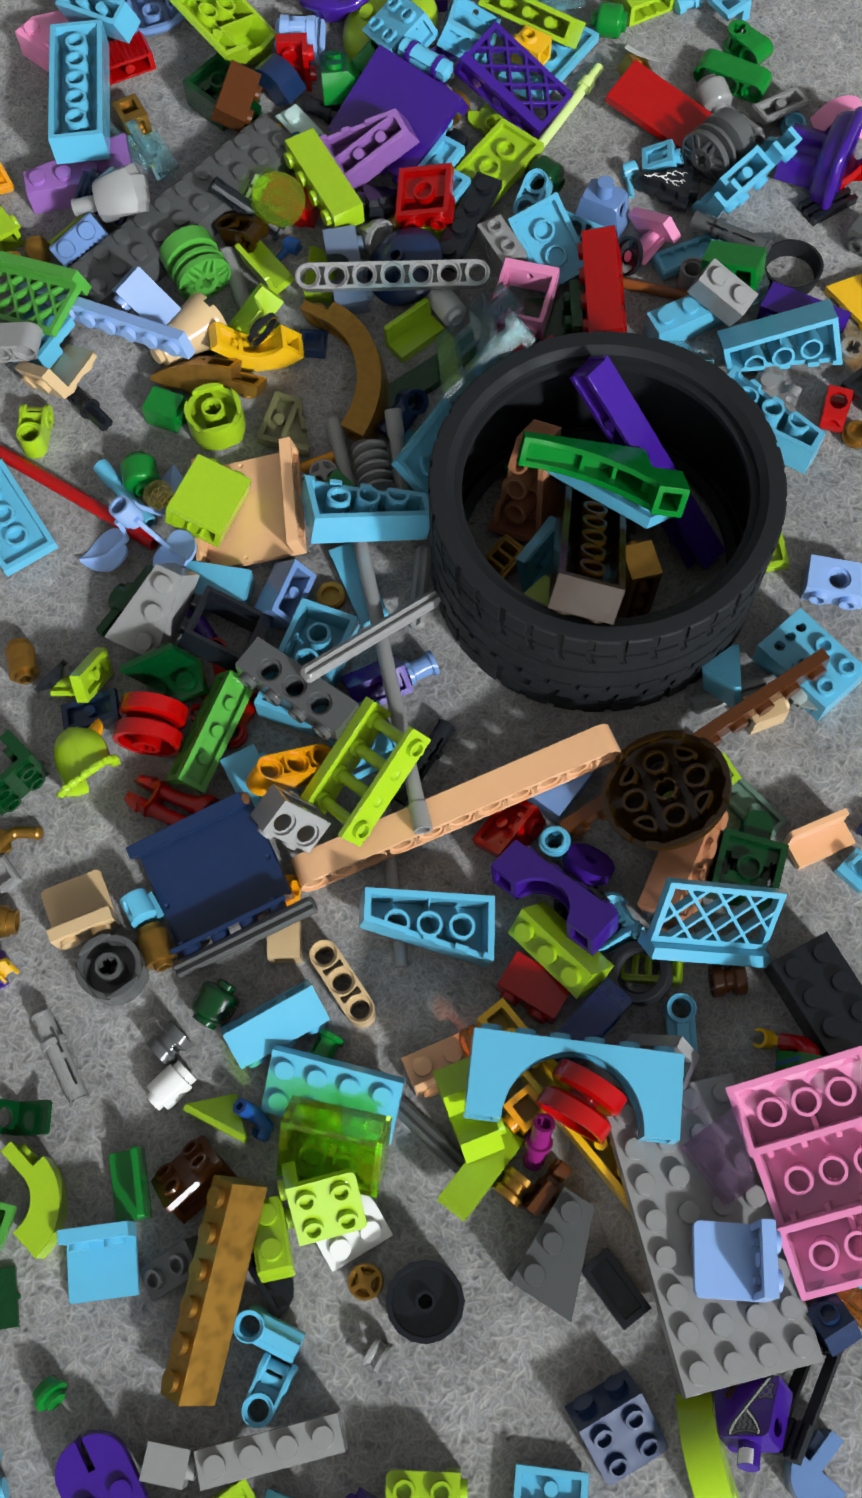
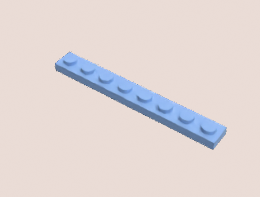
(124, 325)

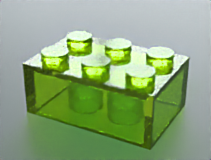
(334, 1138)

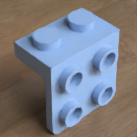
(737, 1260)

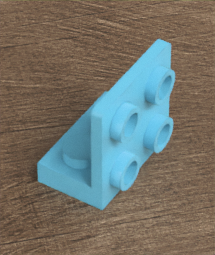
(400, 20)
(101, 1261)

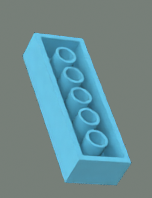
(79, 92)

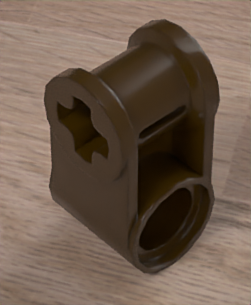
(242, 230)

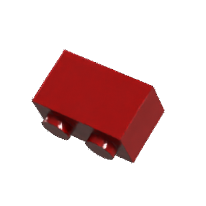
(532, 987)

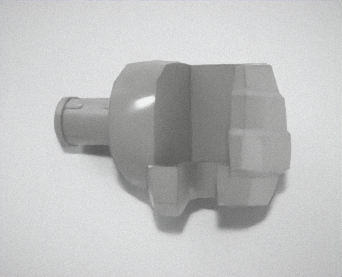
(115, 194)

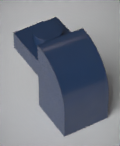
(280, 79)

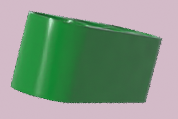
(743, 77)

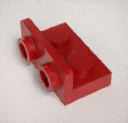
(298, 53)
(517, 822)

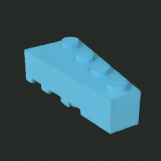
(784, 339)
(794, 433)
(362, 513)
(436, 921)

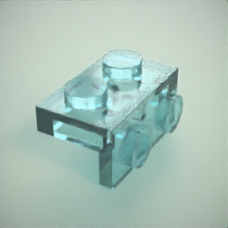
(153, 151)

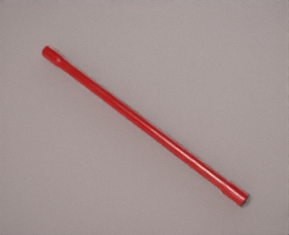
(71, 494)

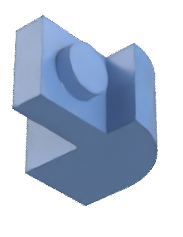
(808, 1479)

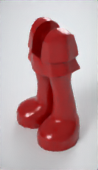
(162, 792)

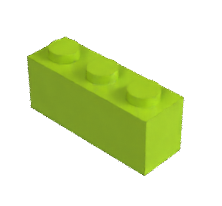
(545, 938)

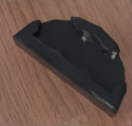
(276, 1293)

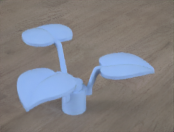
(110, 548)

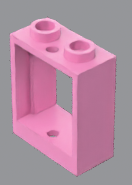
(543, 279)

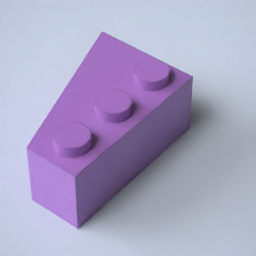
(370, 146)

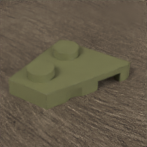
(282, 420)

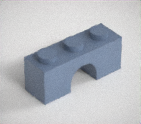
(344, 245)

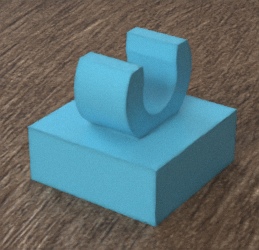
(851, 870)

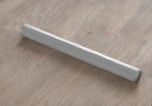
(369, 636)

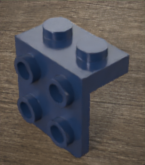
(617, 1427)

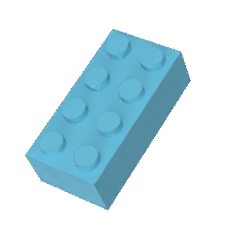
(309, 635)

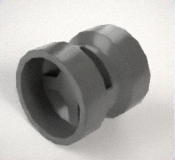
(169, 1043)

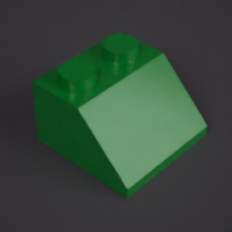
(337, 77)

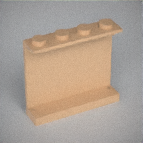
(270, 518)

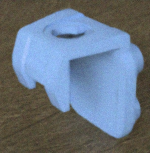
(311, 24)

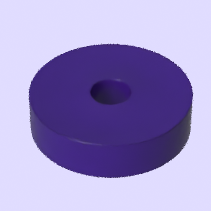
(588, 864)

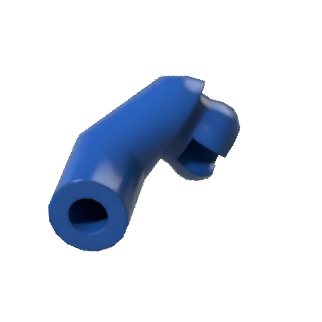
(255, 1115)

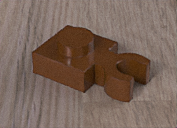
(543, 1194)

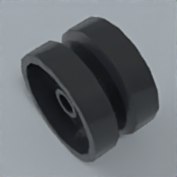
(409, 1317)

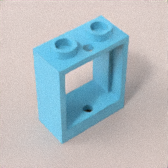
(463, 23)

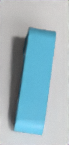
(528, 196)

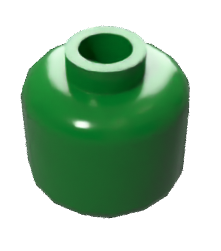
(609, 20)
(138, 471)

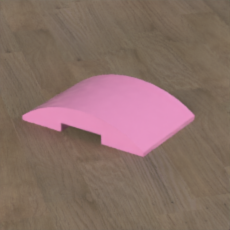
(808, 1154)

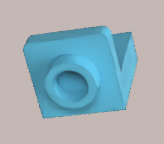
(661, 157)

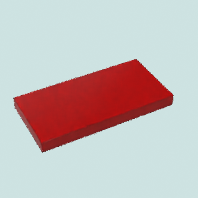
(656, 104)

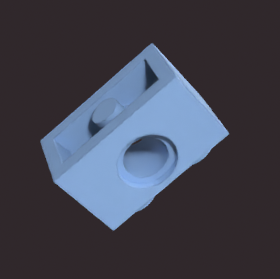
(822, 571)

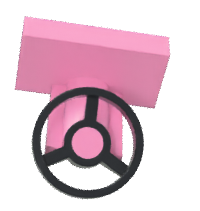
(656, 230)

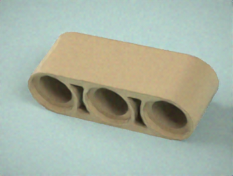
(337, 969)

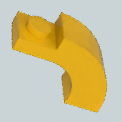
(277, 351)

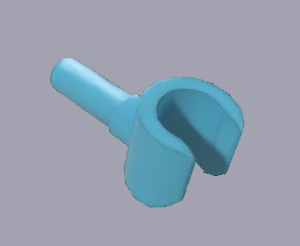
(629, 170)

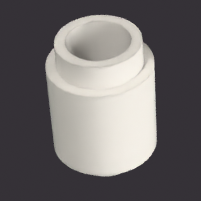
(447, 306)
(170, 1086)

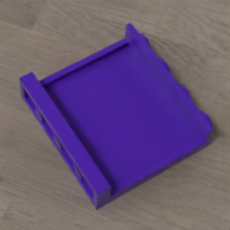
(394, 83)

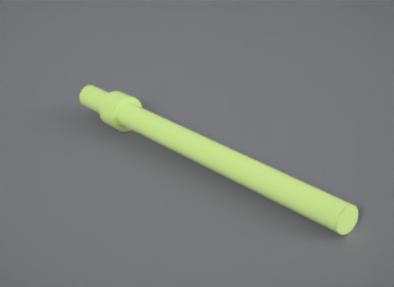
(584, 87)

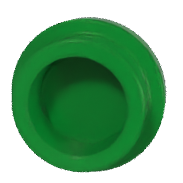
(49, 1393)

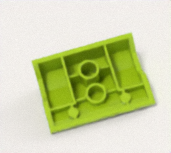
(230, 28)

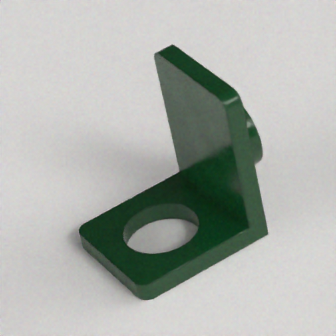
(27, 1117)

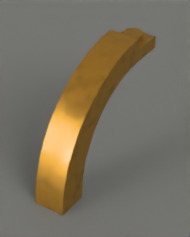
(372, 383)

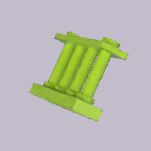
(344, 759)

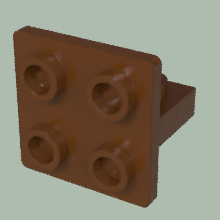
(186, 1179)

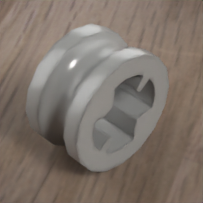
(852, 342)
(376, 1354)

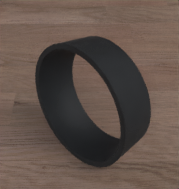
(801, 250)

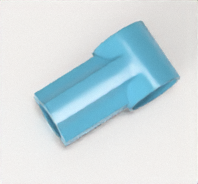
(681, 1026)
(273, 1336)

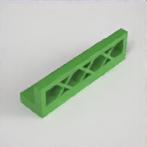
(210, 733)

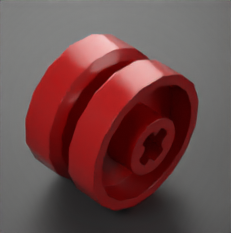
(150, 724)
(581, 1100)

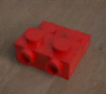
(425, 196)

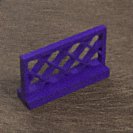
(501, 94)

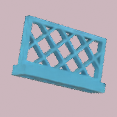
(706, 944)

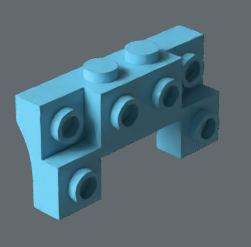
(747, 174)

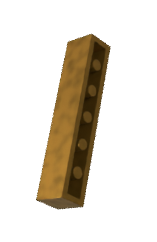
(213, 1291)

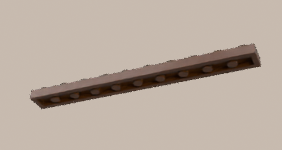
(732, 720)

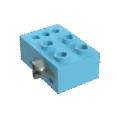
(794, 642)

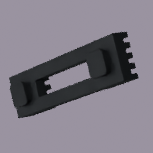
(800, 1432)

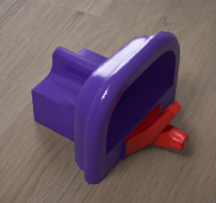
(825, 158)

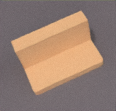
(819, 839)

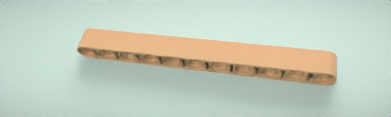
(460, 806)

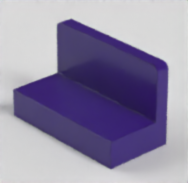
(369, 683)

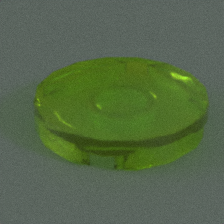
(278, 199)

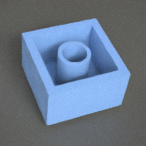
(144, 297)

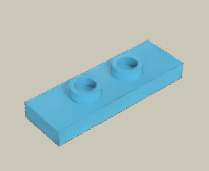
(668, 261)

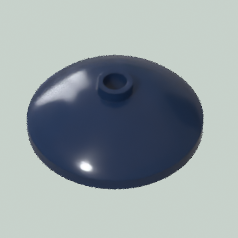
(407, 244)

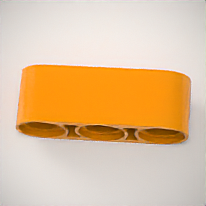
(286, 769)

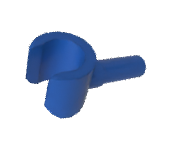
(290, 245)

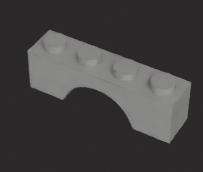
(270, 1450)

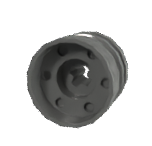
(718, 144)

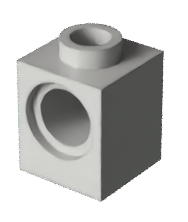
(168, 1464)

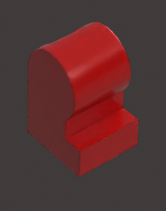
(835, 408)

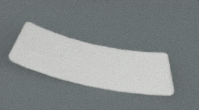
(643, 55)

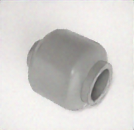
(713, 93)

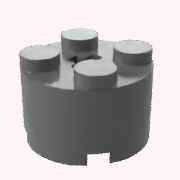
(94, 969)

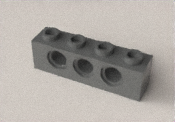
(264, 658)

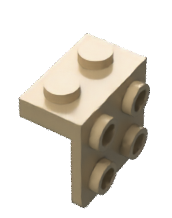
(63, 376)
(79, 910)

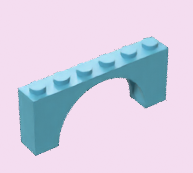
(648, 1076)

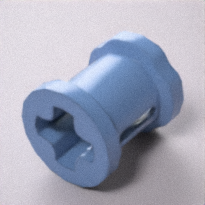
(421, 667)

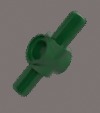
(119, 599)

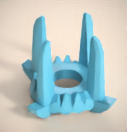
(631, 927)

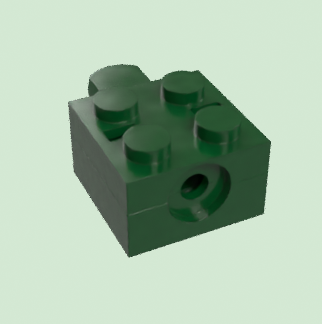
(204, 87)
(749, 857)

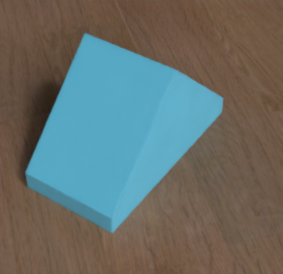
(723, 676)

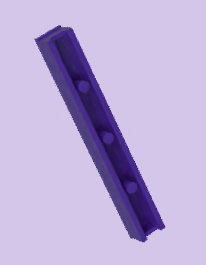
(627, 426)

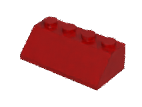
(602, 280)

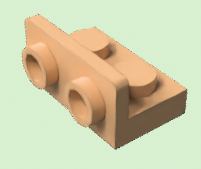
(428, 1059)

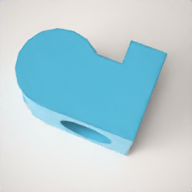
(141, 908)

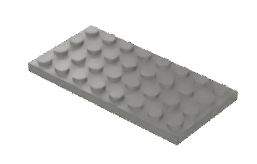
(708, 1339)

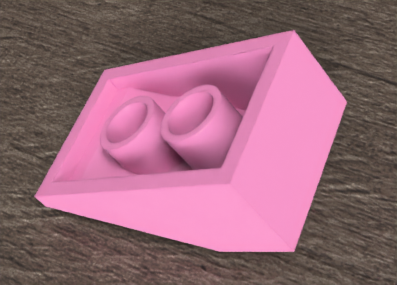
(35, 36)

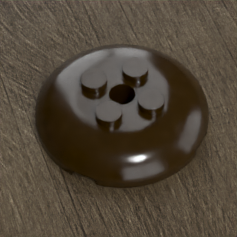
(660, 764)

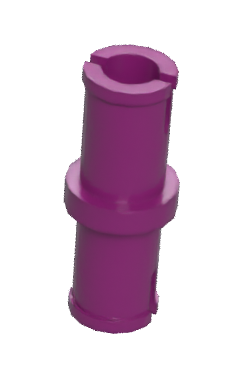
(538, 1141)

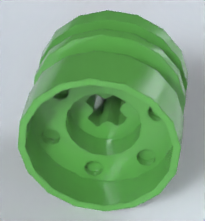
(194, 262)

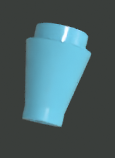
(554, 836)

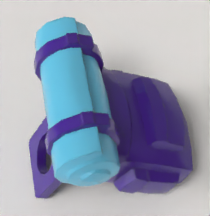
(428, 59)

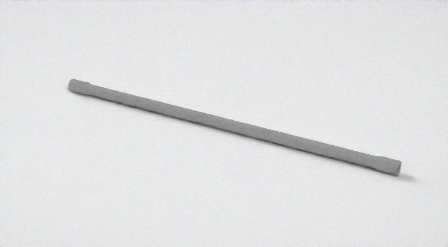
(417, 805)

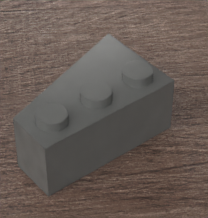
(556, 1255)

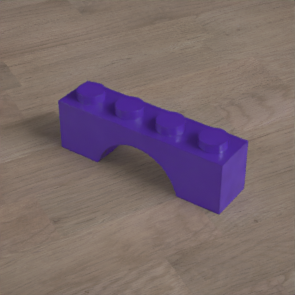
(524, 873)

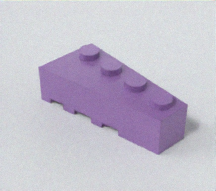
(54, 184)

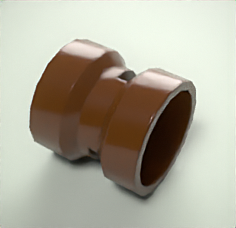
(725, 979)

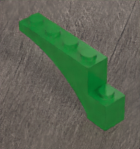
(609, 466)

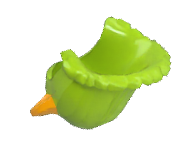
(78, 755)

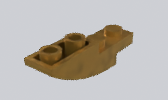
(210, 369)

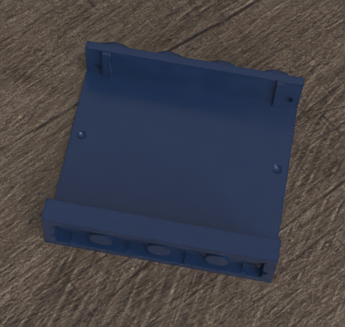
(213, 872)

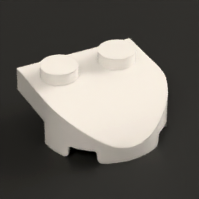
(347, 1247)

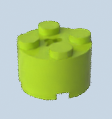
(215, 417)

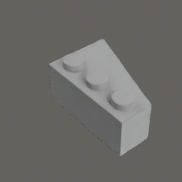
(155, 609)

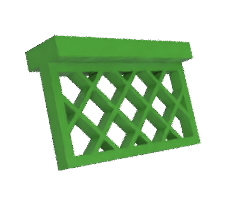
(38, 275)

